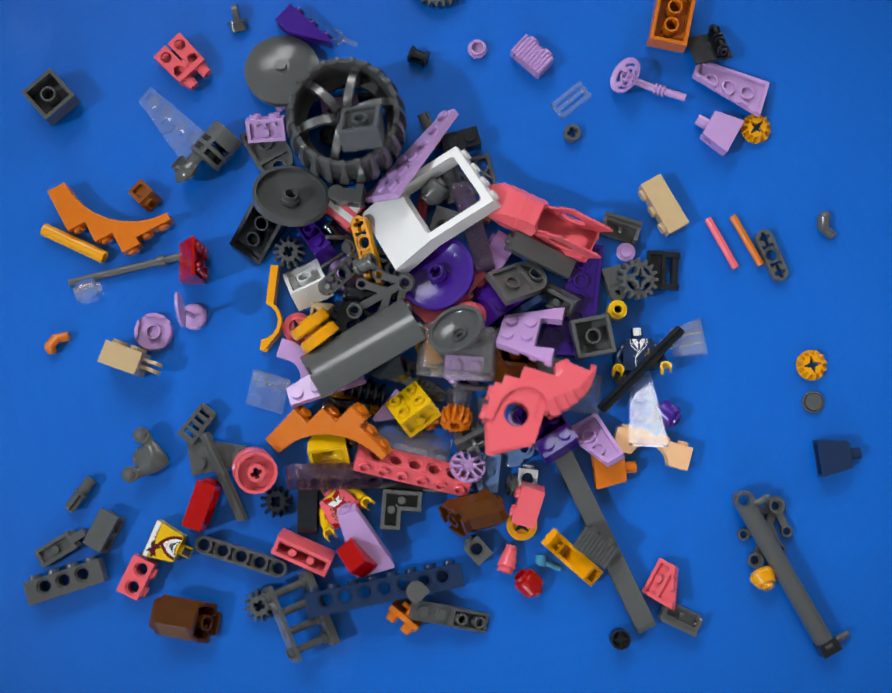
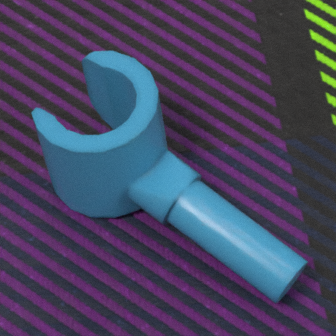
(541, 561)

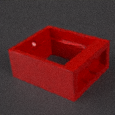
(202, 504)

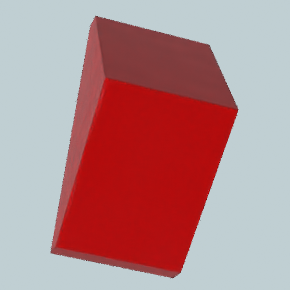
(356, 559)

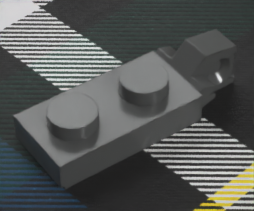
(60, 547)

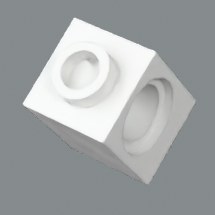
(527, 469)

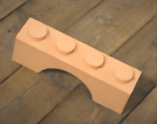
(675, 456)

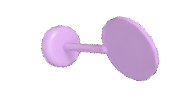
(191, 316)

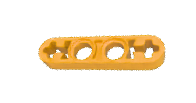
(362, 252)

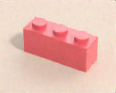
(303, 552)

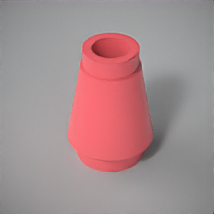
(507, 561)

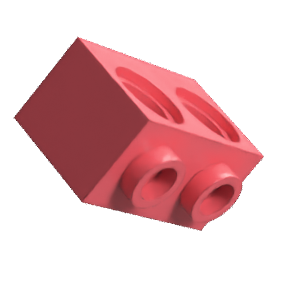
(134, 574)

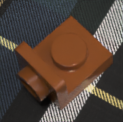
(144, 195)

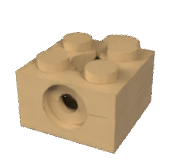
(131, 360)

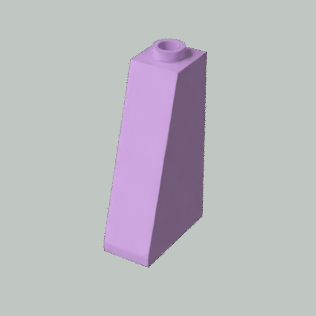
(357, 527)

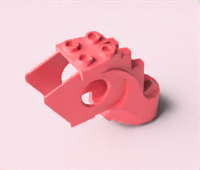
(547, 224)
(538, 395)

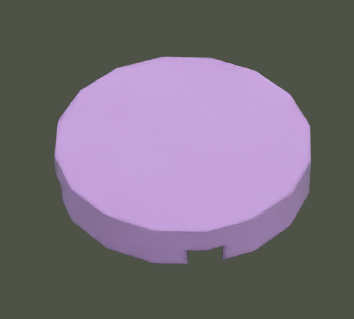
(153, 331)

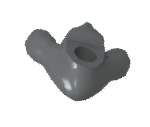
(147, 458)

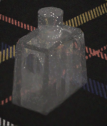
(692, 341)

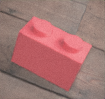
(527, 504)

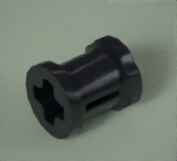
(418, 56)
(331, 226)

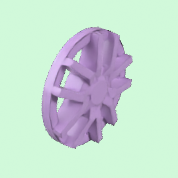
(467, 466)

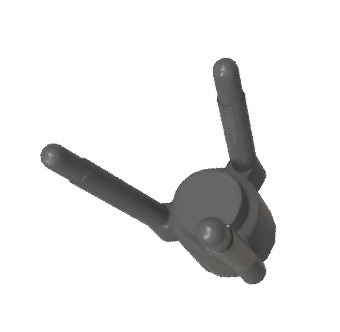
(348, 247)

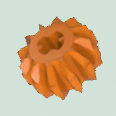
(456, 418)

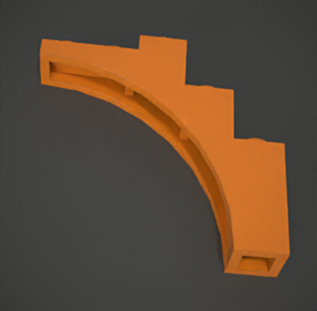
(103, 230)
(329, 421)

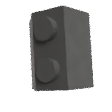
(361, 127)

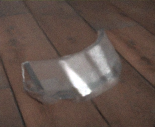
(421, 444)

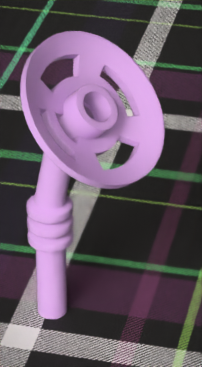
(631, 79)

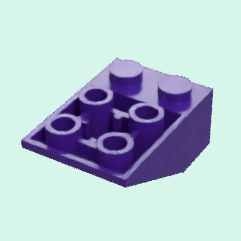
(553, 438)

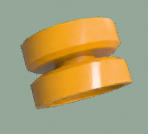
(314, 330)

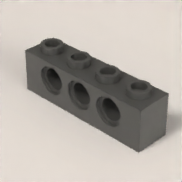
(37, 593)

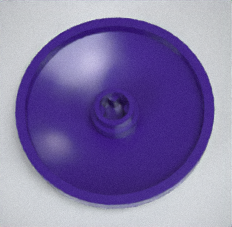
(442, 277)

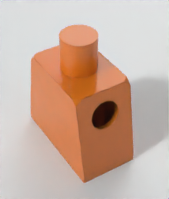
(612, 475)

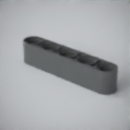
(232, 556)

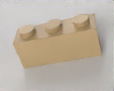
(662, 205)

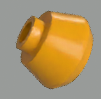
(763, 578)

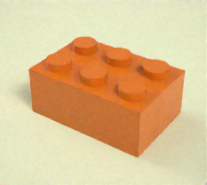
(670, 24)

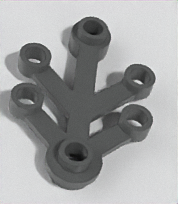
(383, 293)
(772, 513)

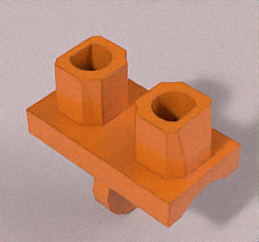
(402, 611)

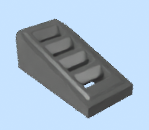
(202, 428)

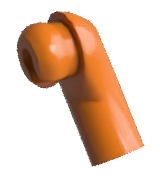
(54, 340)

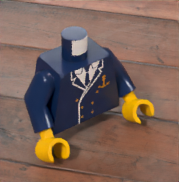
(633, 351)

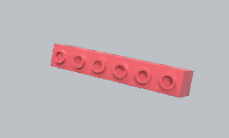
(411, 469)

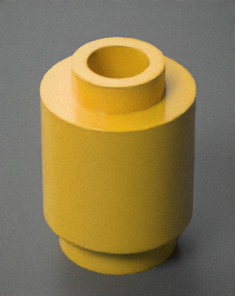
(614, 316)

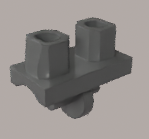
(472, 440)

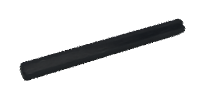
(641, 369)

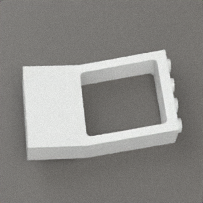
(402, 228)

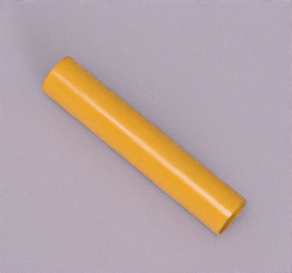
(74, 243)

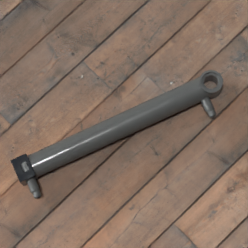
(824, 642)

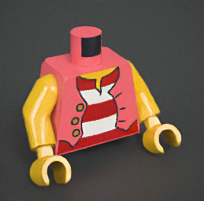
(334, 499)

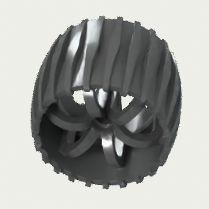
(347, 75)

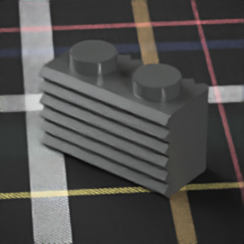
(595, 546)

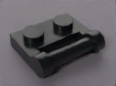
(658, 259)

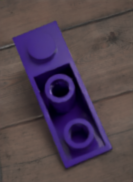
(295, 24)
(317, 242)

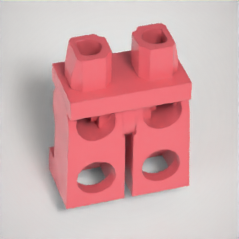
(186, 67)

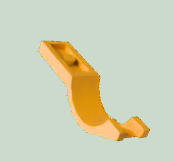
(271, 301)

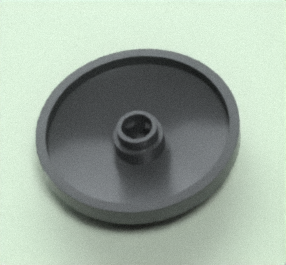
(275, 68)
(290, 196)

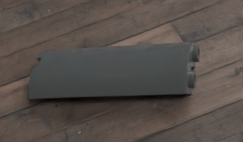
(363, 347)

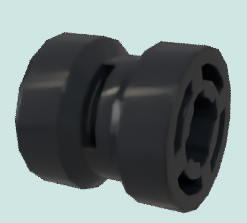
(623, 638)

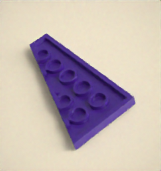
(584, 284)

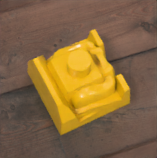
(327, 449)

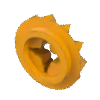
(755, 137)
(804, 359)
(520, 534)

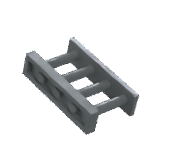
(328, 632)

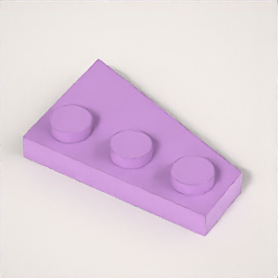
(597, 440)

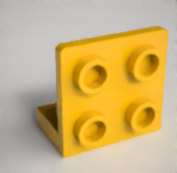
(413, 409)

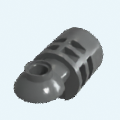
(205, 151)

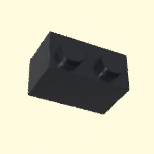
(463, 139)

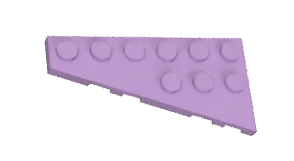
(408, 164)

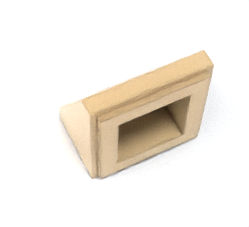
(315, 306)

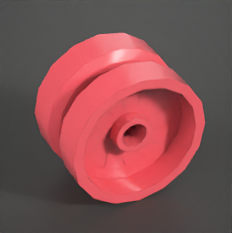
(256, 481)

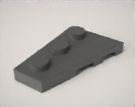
(200, 461)

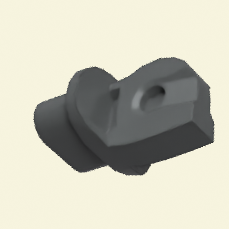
(238, 24)

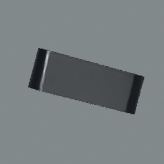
(308, 512)

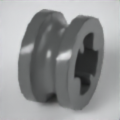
(568, 138)

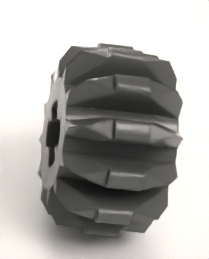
(296, 253)
(254, 609)

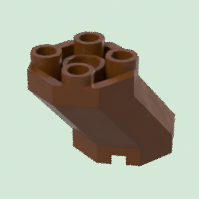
(510, 364)
(473, 512)
(185, 618)

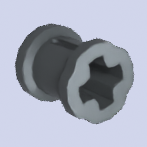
(365, 264)

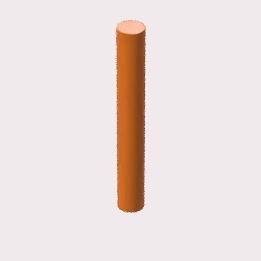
(746, 240)

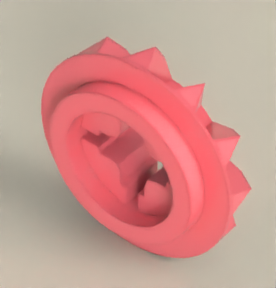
(289, 325)

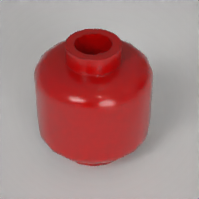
(528, 583)

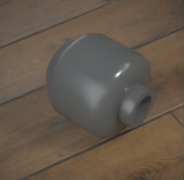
(435, 191)

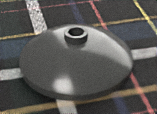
(456, 329)

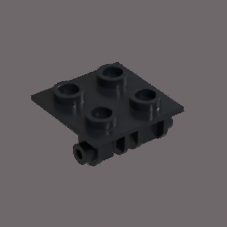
(709, 46)

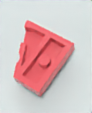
(663, 584)

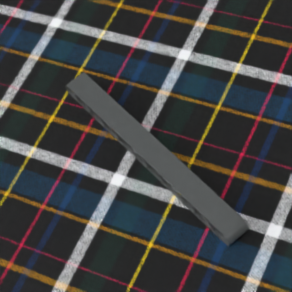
(618, 568)

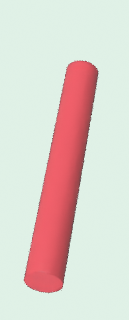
(721, 242)

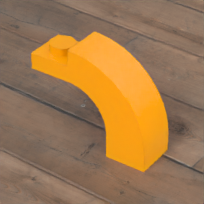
(572, 557)

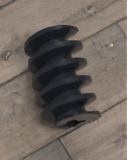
(369, 392)

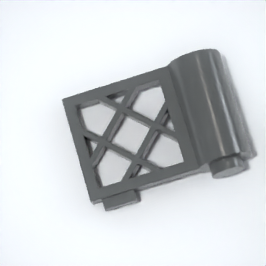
(453, 176)

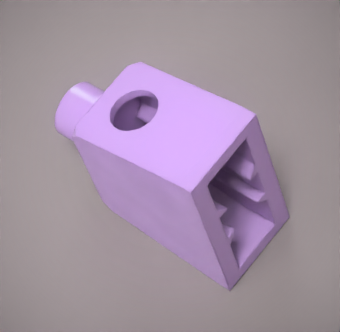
(719, 130)

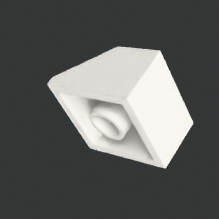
(303, 284)

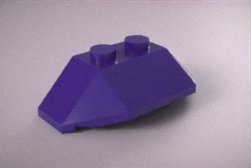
(493, 304)

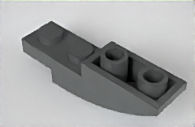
(449, 615)

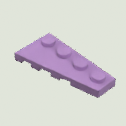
(735, 86)
(305, 390)

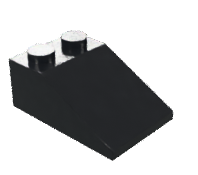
(256, 235)

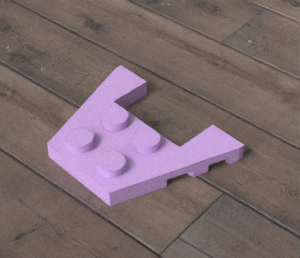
(521, 331)

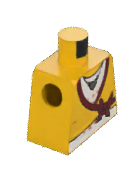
(167, 543)

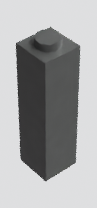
(539, 254)

